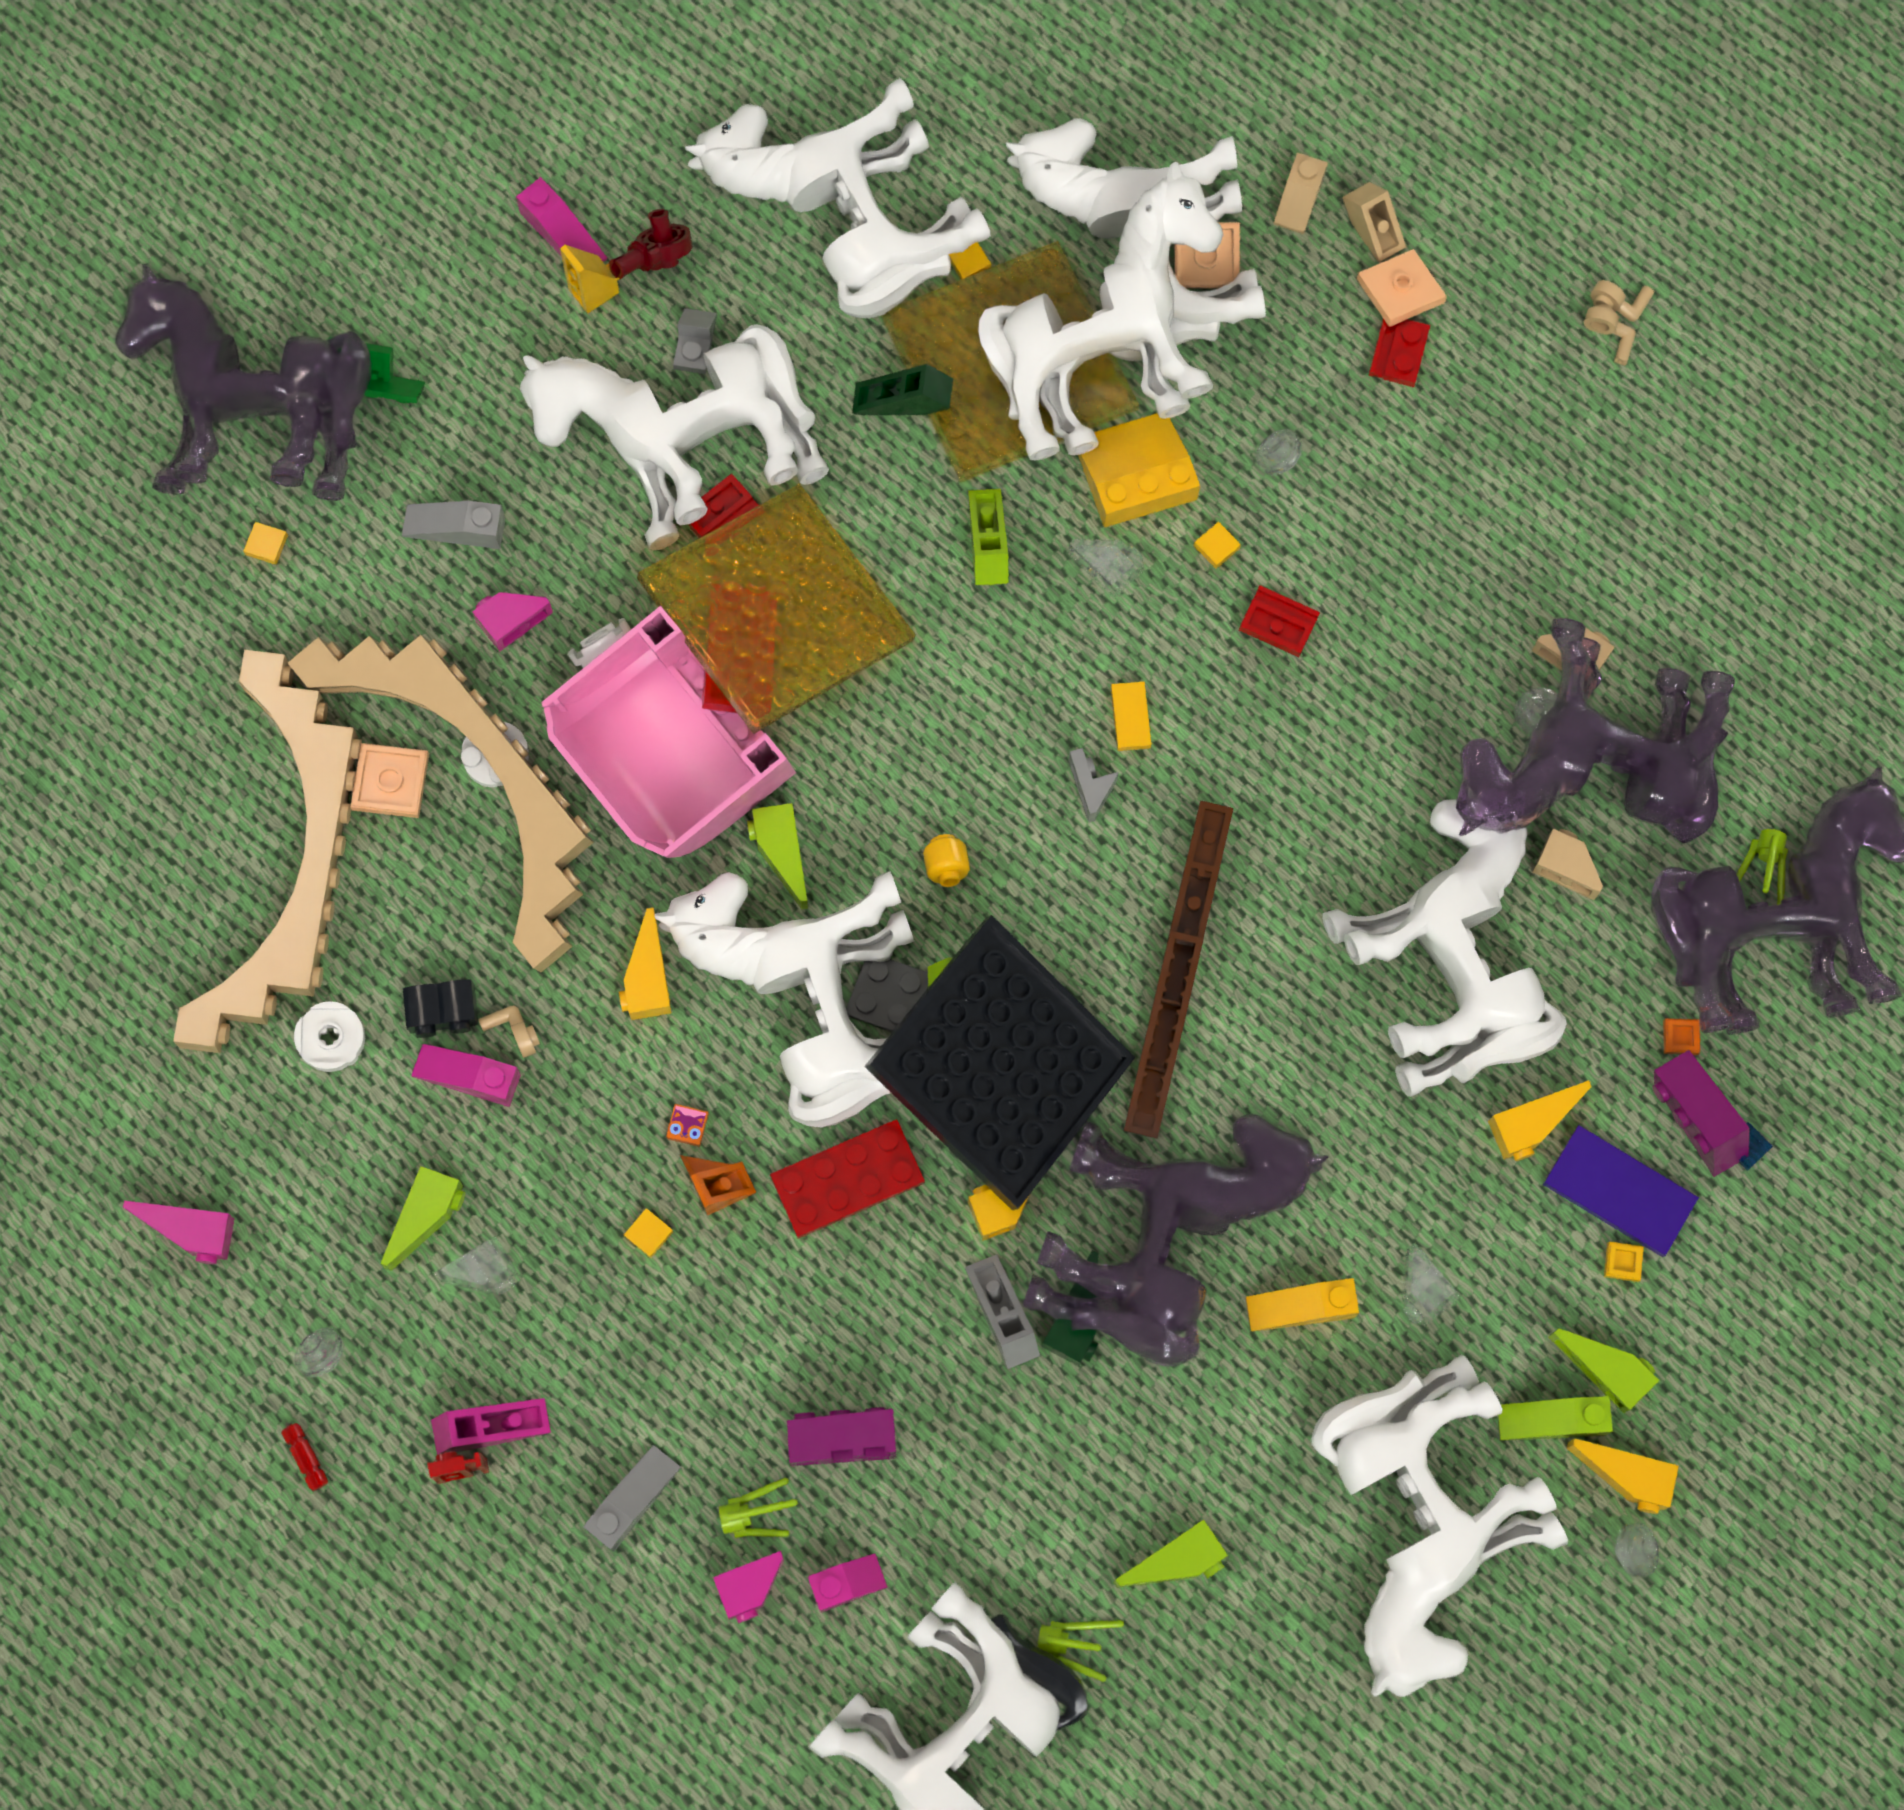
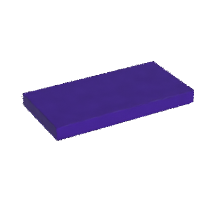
(1620, 1191)

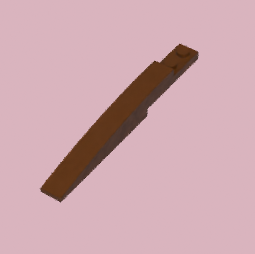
(1178, 970)

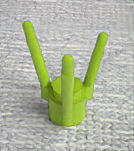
(1771, 850)
(736, 1517)
(1056, 1642)

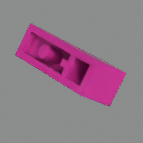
(554, 219)
(467, 1073)
(196, 1231)
(489, 1425)

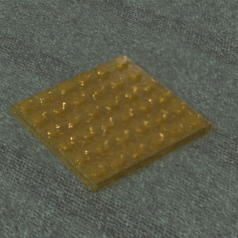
(944, 334)
(776, 607)

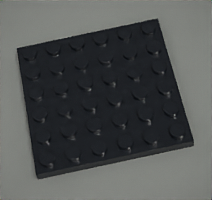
(1000, 1062)

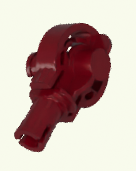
(654, 247)

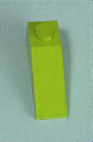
(988, 537)
(778, 843)
(424, 1212)
(1610, 1369)
(1556, 1419)
(1183, 1558)

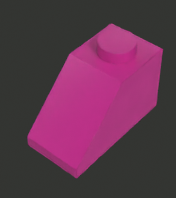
(510, 616)
(847, 1582)
(748, 1586)

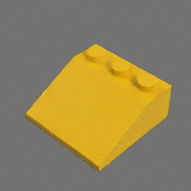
(1139, 470)

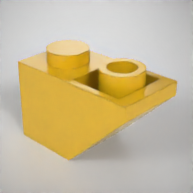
(992, 1214)

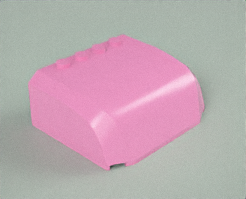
(651, 750)

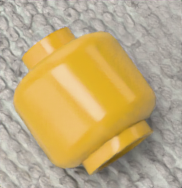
(946, 859)

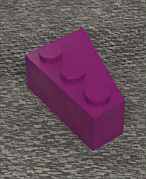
(1702, 1112)
(841, 1437)

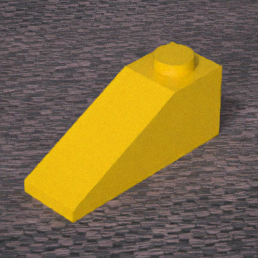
(588, 278)
(645, 977)
(1527, 1125)
(1303, 1305)
(1633, 1476)

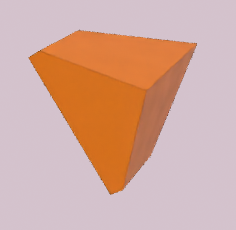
(718, 1182)

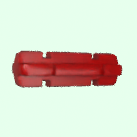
(304, 1457)

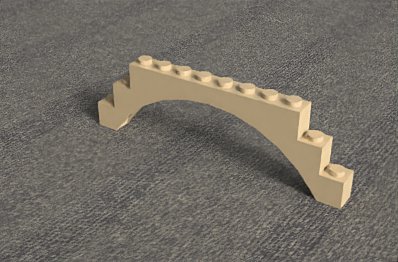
(546, 828)
(293, 949)

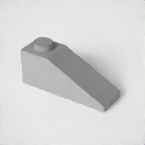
(456, 523)
(1003, 1312)
(631, 1498)

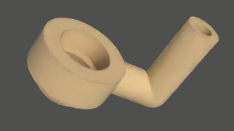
(1613, 296)
(1605, 321)
(525, 1036)

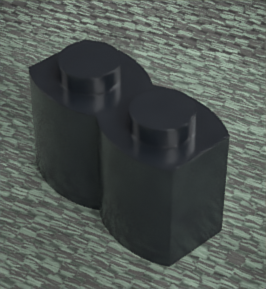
(440, 1007)

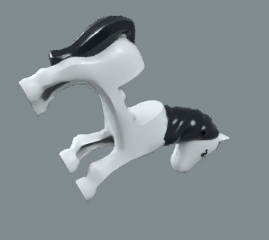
(1009, 1683)

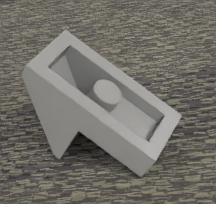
(694, 339)
(1091, 791)

